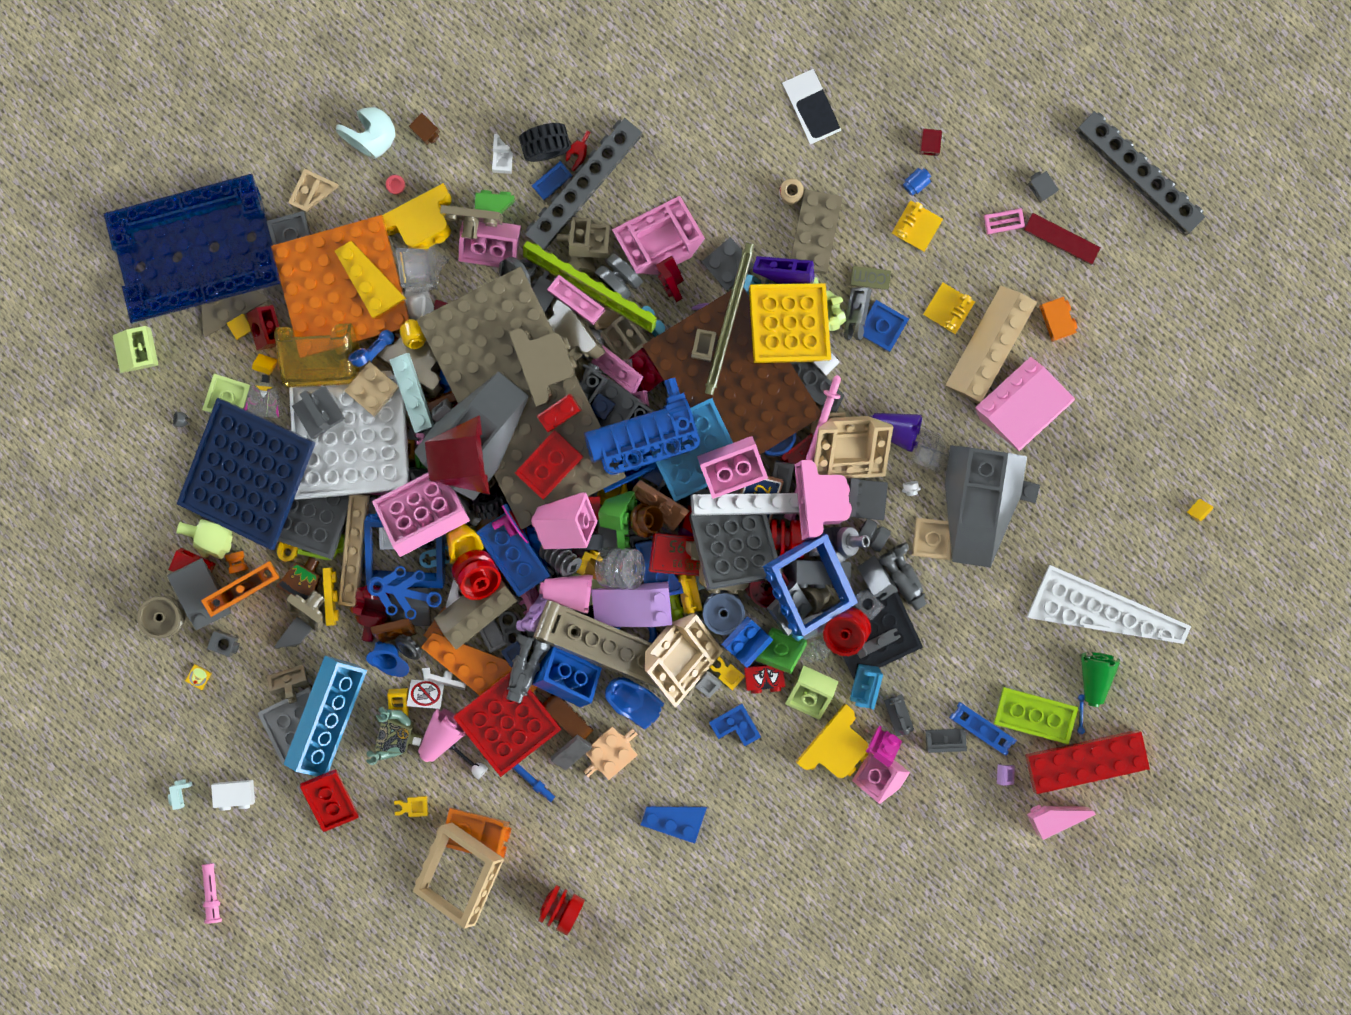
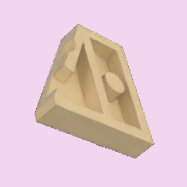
(311, 190)

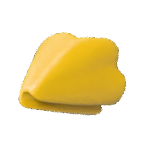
(462, 540)

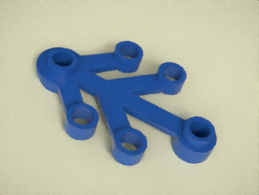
(401, 591)

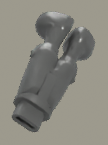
(905, 577)
(523, 671)

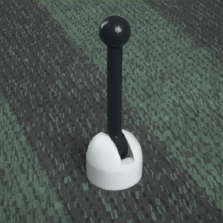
(478, 769)

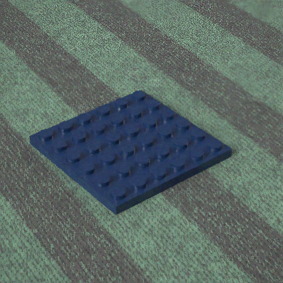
(246, 473)

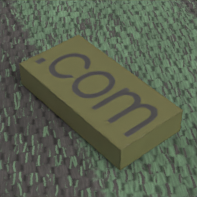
(870, 278)

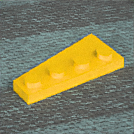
(368, 280)

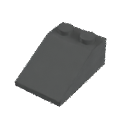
(191, 586)

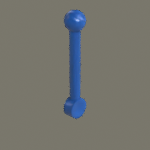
(1081, 730)

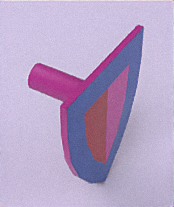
(509, 521)

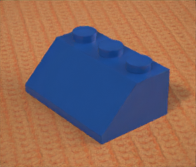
(568, 677)

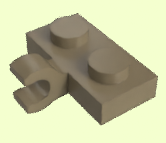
(287, 681)

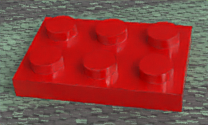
(549, 464)
(329, 800)

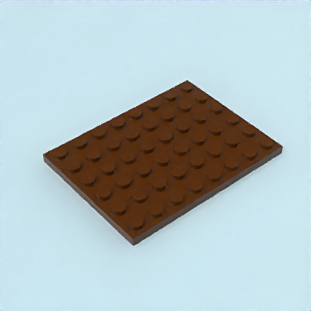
(749, 396)

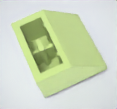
(135, 349)

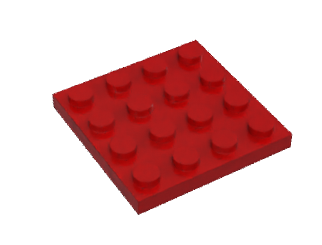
(504, 728)

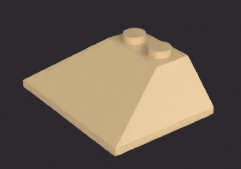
(853, 447)
(681, 657)

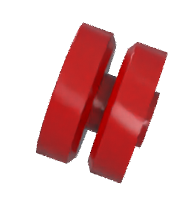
(476, 574)
(847, 632)

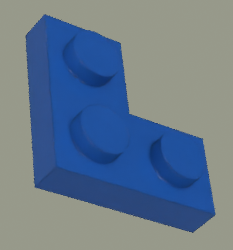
(738, 720)

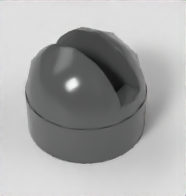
(179, 419)

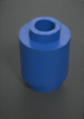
(917, 181)

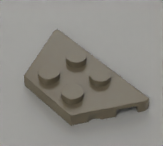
(218, 313)

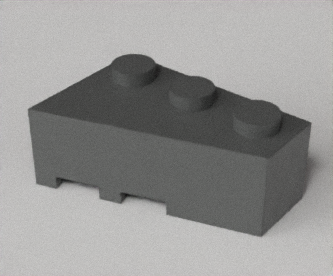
(812, 572)

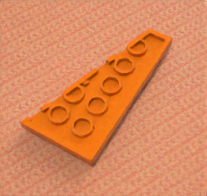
(470, 665)

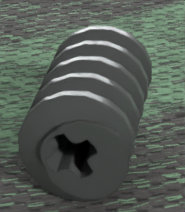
(562, 560)

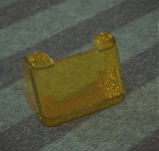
(316, 358)

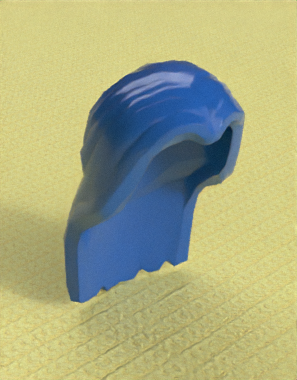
(633, 701)

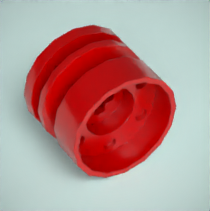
(786, 538)
(561, 909)

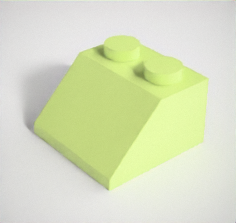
(812, 692)

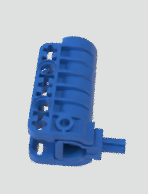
(645, 434)

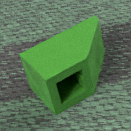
(493, 202)
(617, 510)

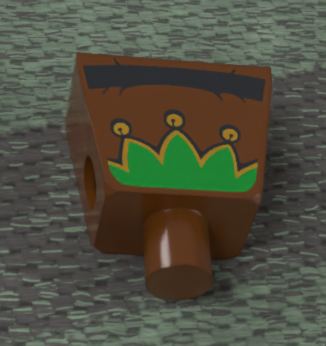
(301, 579)

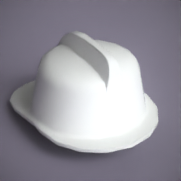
(418, 304)

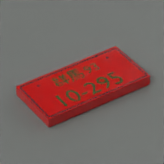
(670, 555)

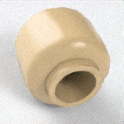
(788, 185)

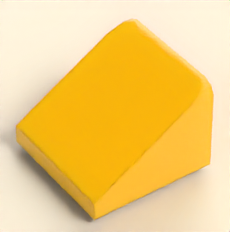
(1200, 510)

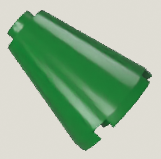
(1098, 675)

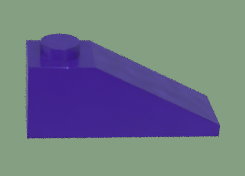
(785, 270)

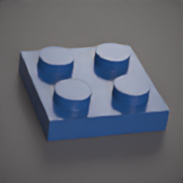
(883, 326)

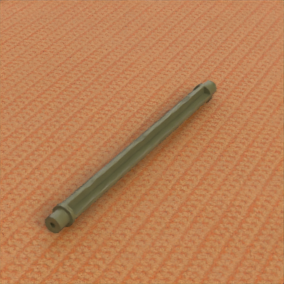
(729, 318)

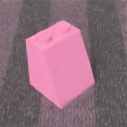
(565, 522)

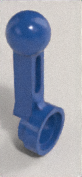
(362, 355)

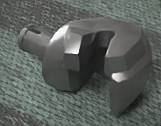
(846, 541)

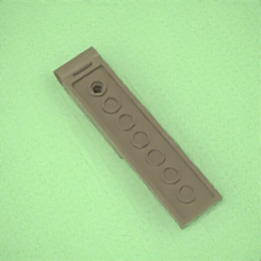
(595, 642)

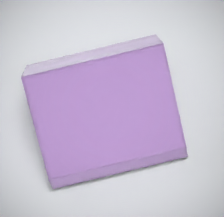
(1005, 774)

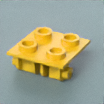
(917, 225)
(949, 308)

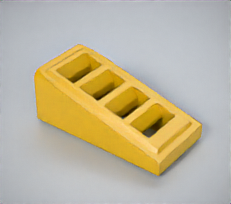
(398, 693)

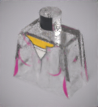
(264, 399)

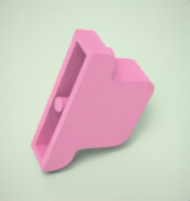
(820, 499)

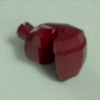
(368, 611)

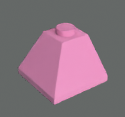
(879, 779)

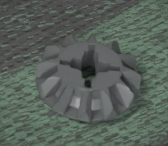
(408, 647)

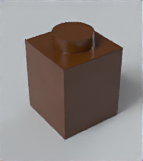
(424, 129)

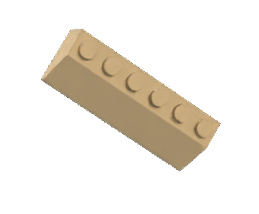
(991, 344)

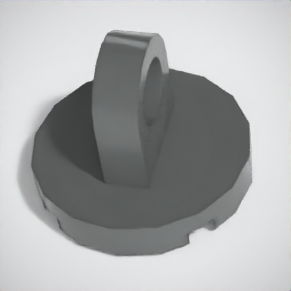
(511, 263)

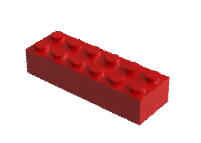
(1087, 761)

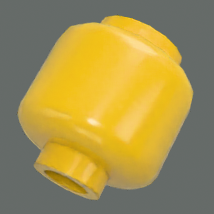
(412, 334)

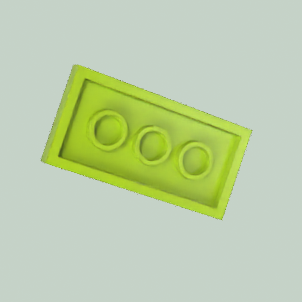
(1035, 715)

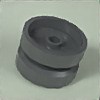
(621, 275)

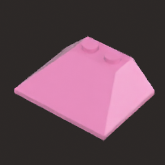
(658, 235)

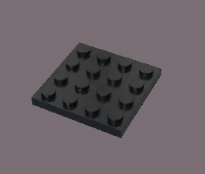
(890, 617)

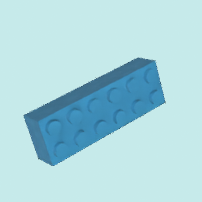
(325, 717)

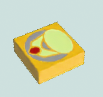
(198, 677)

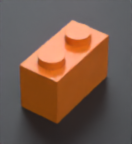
(1058, 318)

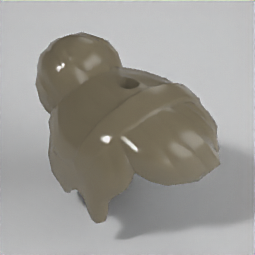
(818, 598)

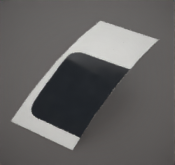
(812, 106)

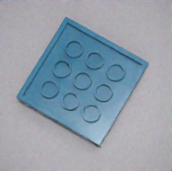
(683, 471)

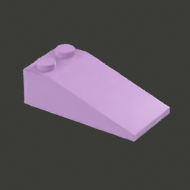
(640, 607)

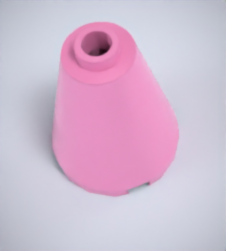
(568, 591)
(440, 735)

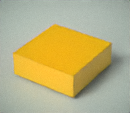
(239, 326)
(264, 364)

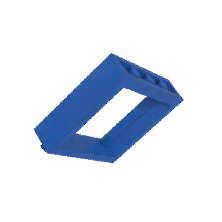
(835, 572)
(431, 580)

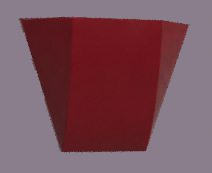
(457, 457)

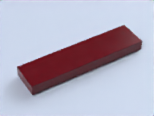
(1062, 238)

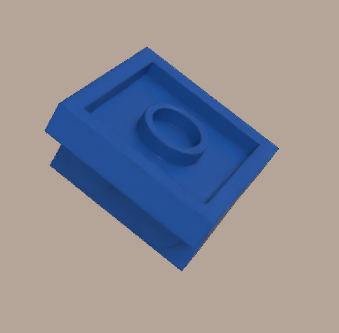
(747, 641)

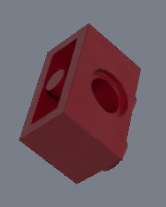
(263, 325)

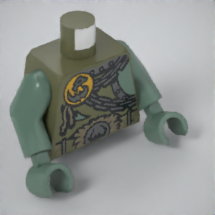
(393, 736)

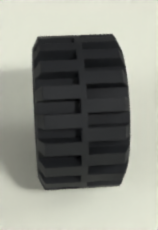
(544, 142)

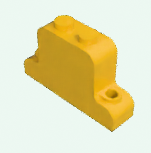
(420, 219)
(836, 746)

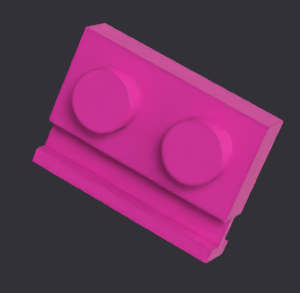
(884, 746)

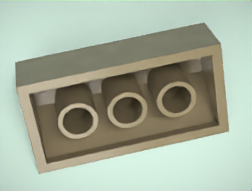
(468, 616)

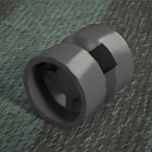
(877, 536)

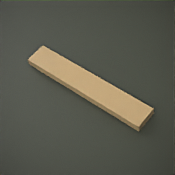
(353, 549)

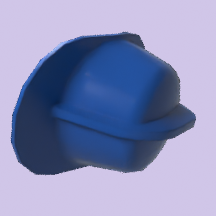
(387, 659)

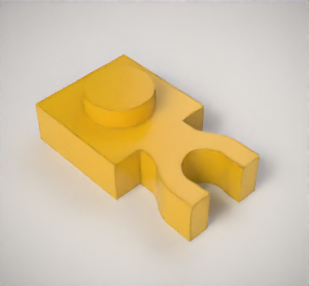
(729, 675)
(414, 806)

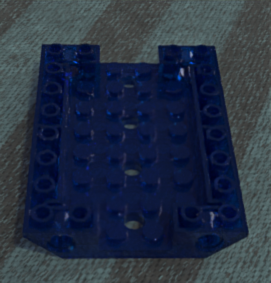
(189, 225)

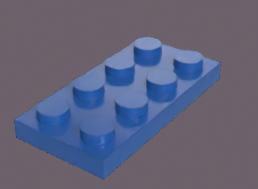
(514, 557)

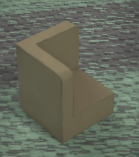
(583, 264)

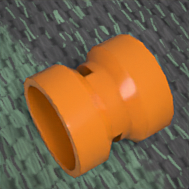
(235, 558)

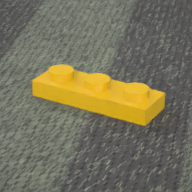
(330, 596)

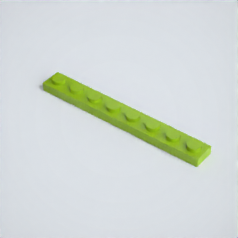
(590, 287)

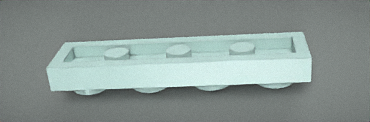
(412, 393)

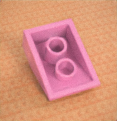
(1054, 819)

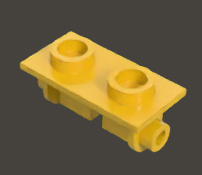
(690, 598)

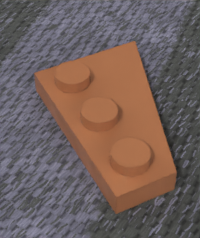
(672, 511)

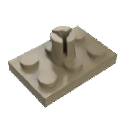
(471, 219)
(307, 609)

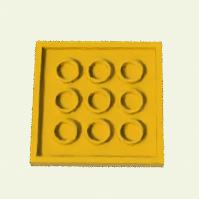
(789, 323)

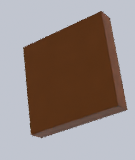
(391, 630)

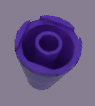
(905, 428)

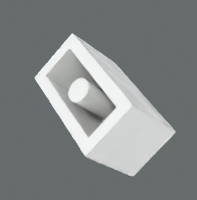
(233, 794)

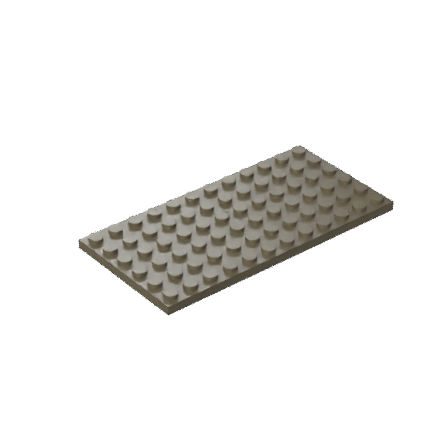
(474, 344)

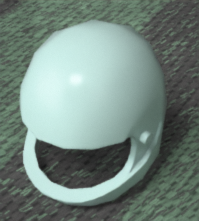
(377, 135)

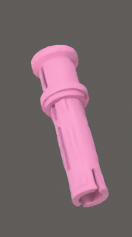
(211, 903)

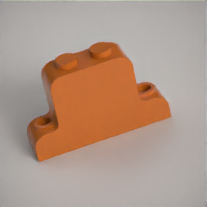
(240, 589)

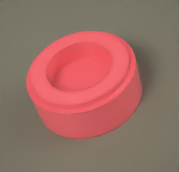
(395, 184)

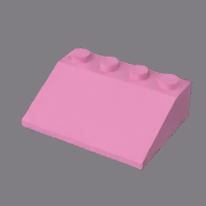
(1024, 404)
(419, 513)

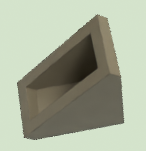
(703, 345)

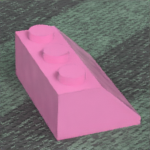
(491, 245)
(732, 467)

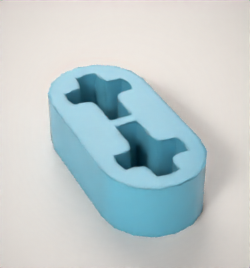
(431, 553)

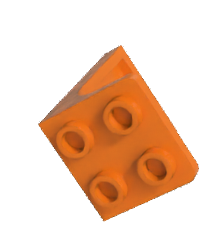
(485, 829)

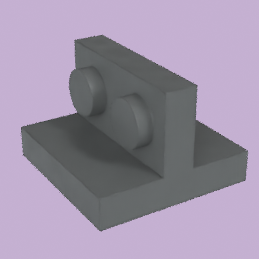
(318, 411)

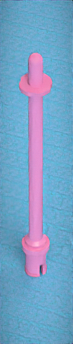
(831, 395)

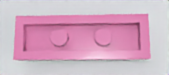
(576, 299)
(618, 370)

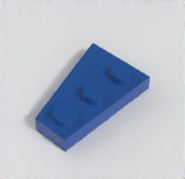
(675, 821)

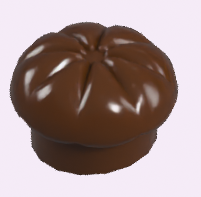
(646, 520)

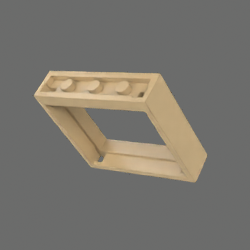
(483, 886)

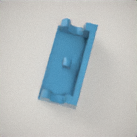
(866, 686)

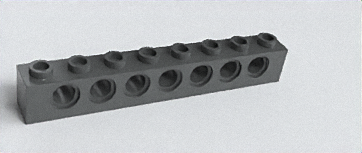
(621, 128)
(1087, 131)

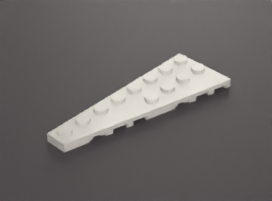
(1083, 604)

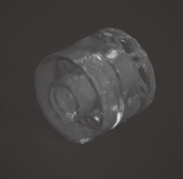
(620, 568)

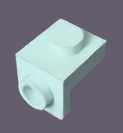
(175, 797)

